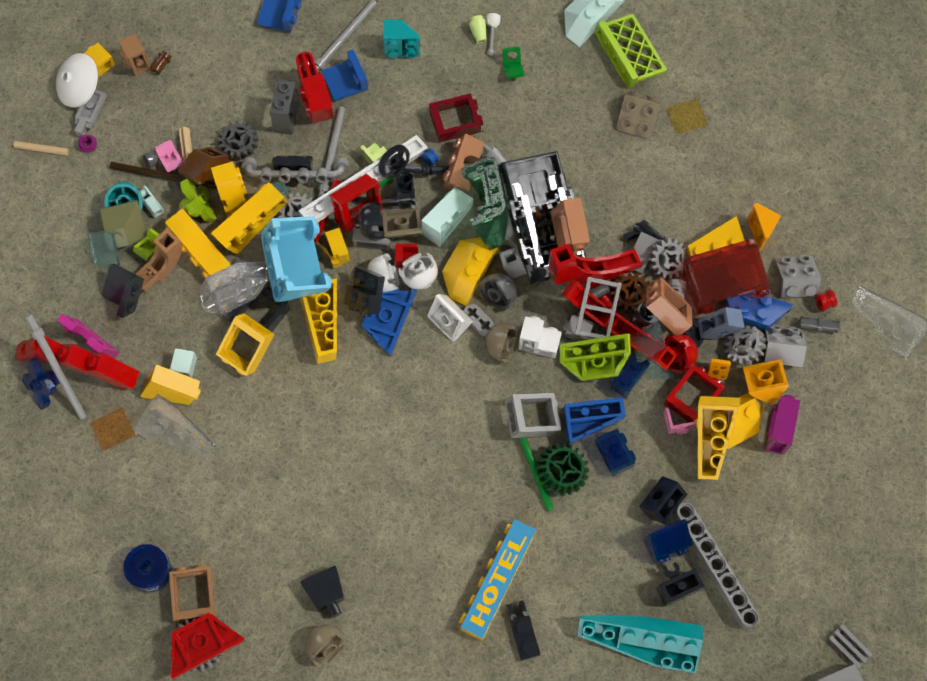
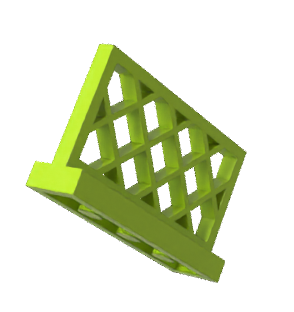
(618, 54)

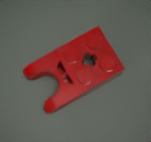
(313, 89)

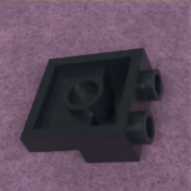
(366, 292)

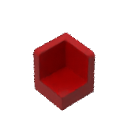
(403, 252)

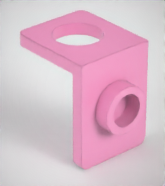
(681, 428)

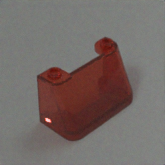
(725, 274)

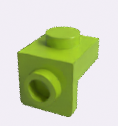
(146, 247)

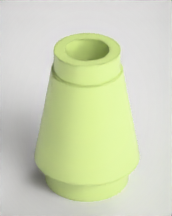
(478, 28)

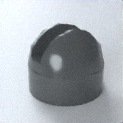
(150, 159)

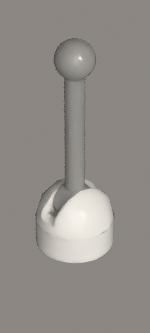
(492, 21)

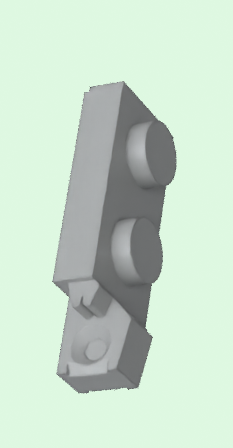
(89, 112)

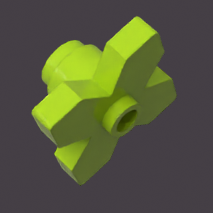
(196, 201)

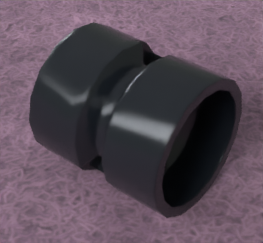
(643, 317)

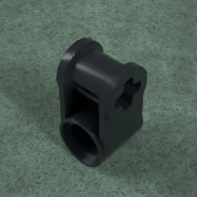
(405, 189)

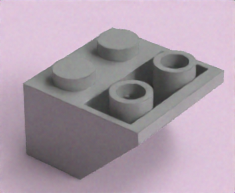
(786, 345)

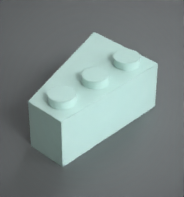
(446, 216)

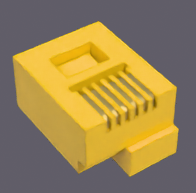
(337, 247)

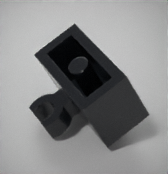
(679, 585)

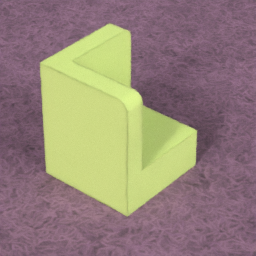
(372, 153)

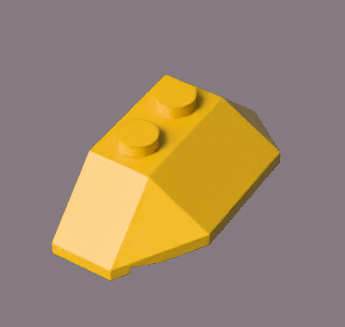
(467, 268)
(747, 420)

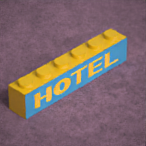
(497, 580)

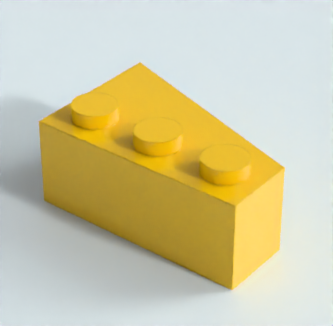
(230, 187)

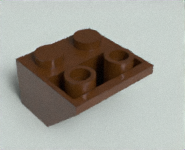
(199, 164)

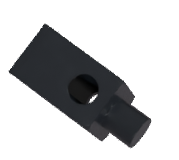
(325, 591)

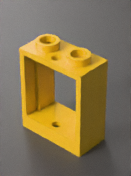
(255, 330)

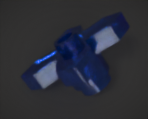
(40, 383)

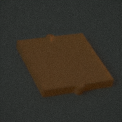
(113, 429)

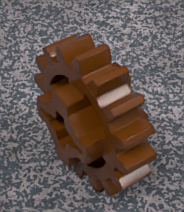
(638, 294)

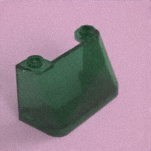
(493, 215)

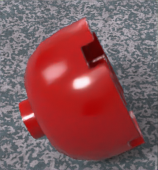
(686, 351)

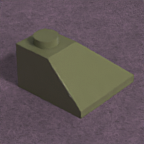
(125, 222)

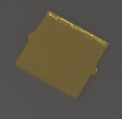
(687, 116)

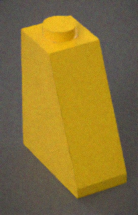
(171, 386)

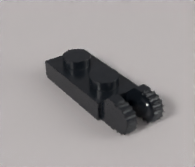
(523, 633)

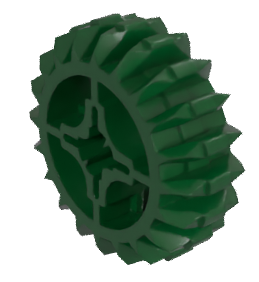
(548, 466)

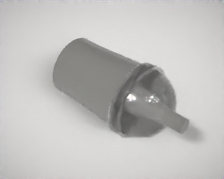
(490, 150)

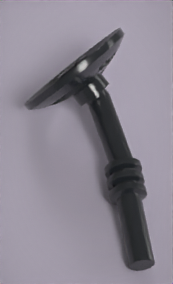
(398, 164)

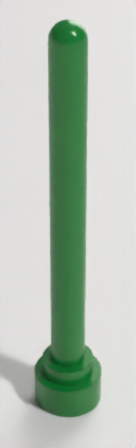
(533, 465)

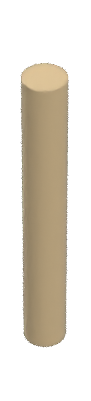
(41, 148)

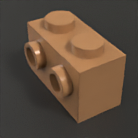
(134, 55)

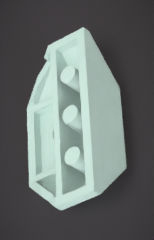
(583, 17)

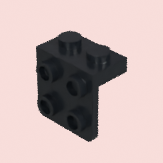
(123, 289)

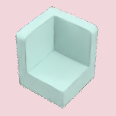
(183, 362)

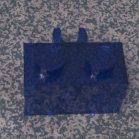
(630, 376)
(615, 452)

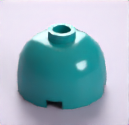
(122, 193)

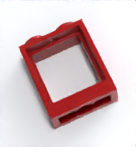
(340, 200)
(680, 407)

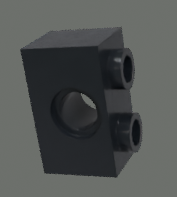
(663, 500)

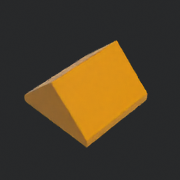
(762, 224)
(766, 380)

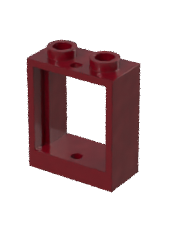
(458, 131)

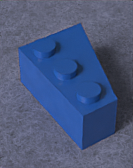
(590, 417)

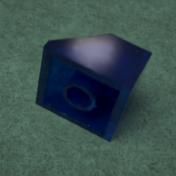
(669, 542)

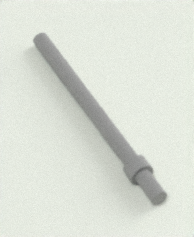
(321, 62)
(324, 187)
(38, 334)

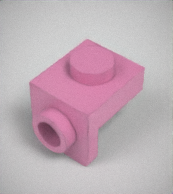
(169, 156)

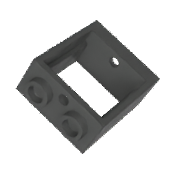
(284, 103)

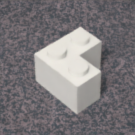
(537, 339)

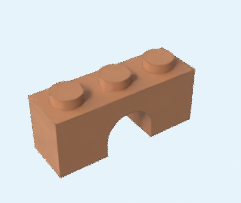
(466, 149)

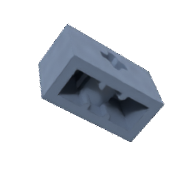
(720, 323)

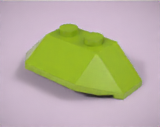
(596, 357)

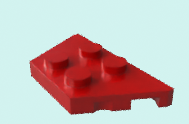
(200, 642)

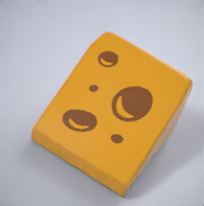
(719, 368)

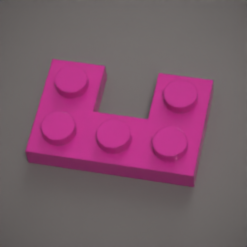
(91, 338)

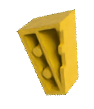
(724, 235)

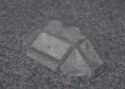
(233, 286)

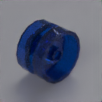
(136, 567)

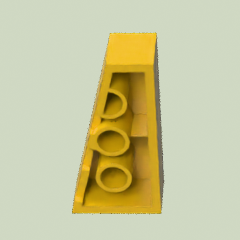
(250, 218)
(196, 244)
(321, 321)
(715, 426)

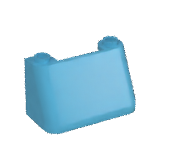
(293, 258)

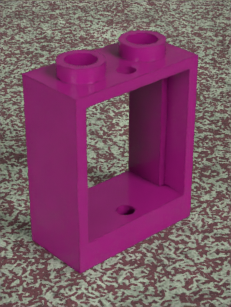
(782, 424)

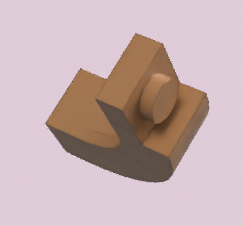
(163, 260)

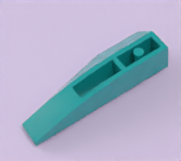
(647, 639)

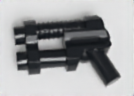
(644, 227)

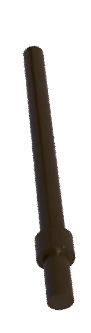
(158, 174)

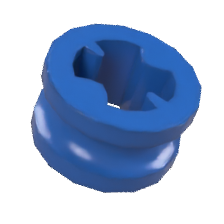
(430, 157)

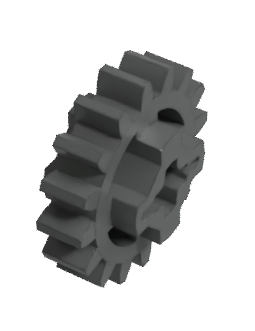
(238, 148)

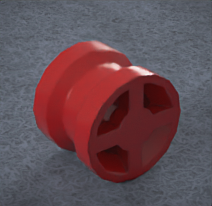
(826, 300)

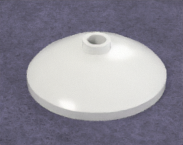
(76, 80)

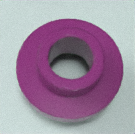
(85, 139)

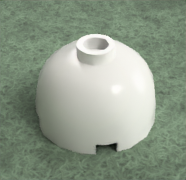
(383, 267)
(419, 271)

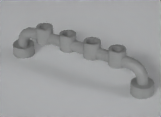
(284, 174)

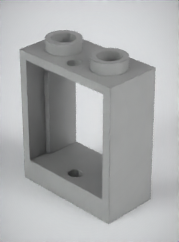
(516, 418)

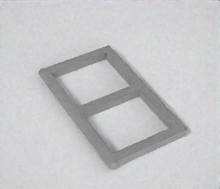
(584, 305)

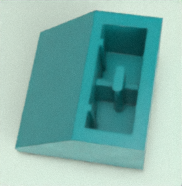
(400, 39)

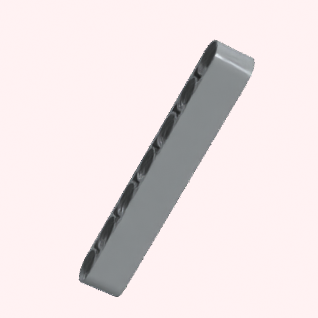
(718, 575)

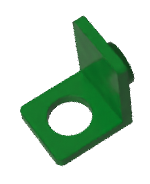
(512, 68)

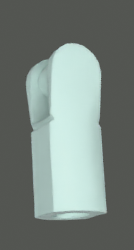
(151, 203)

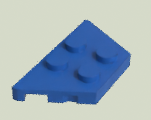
(759, 311)
(387, 325)

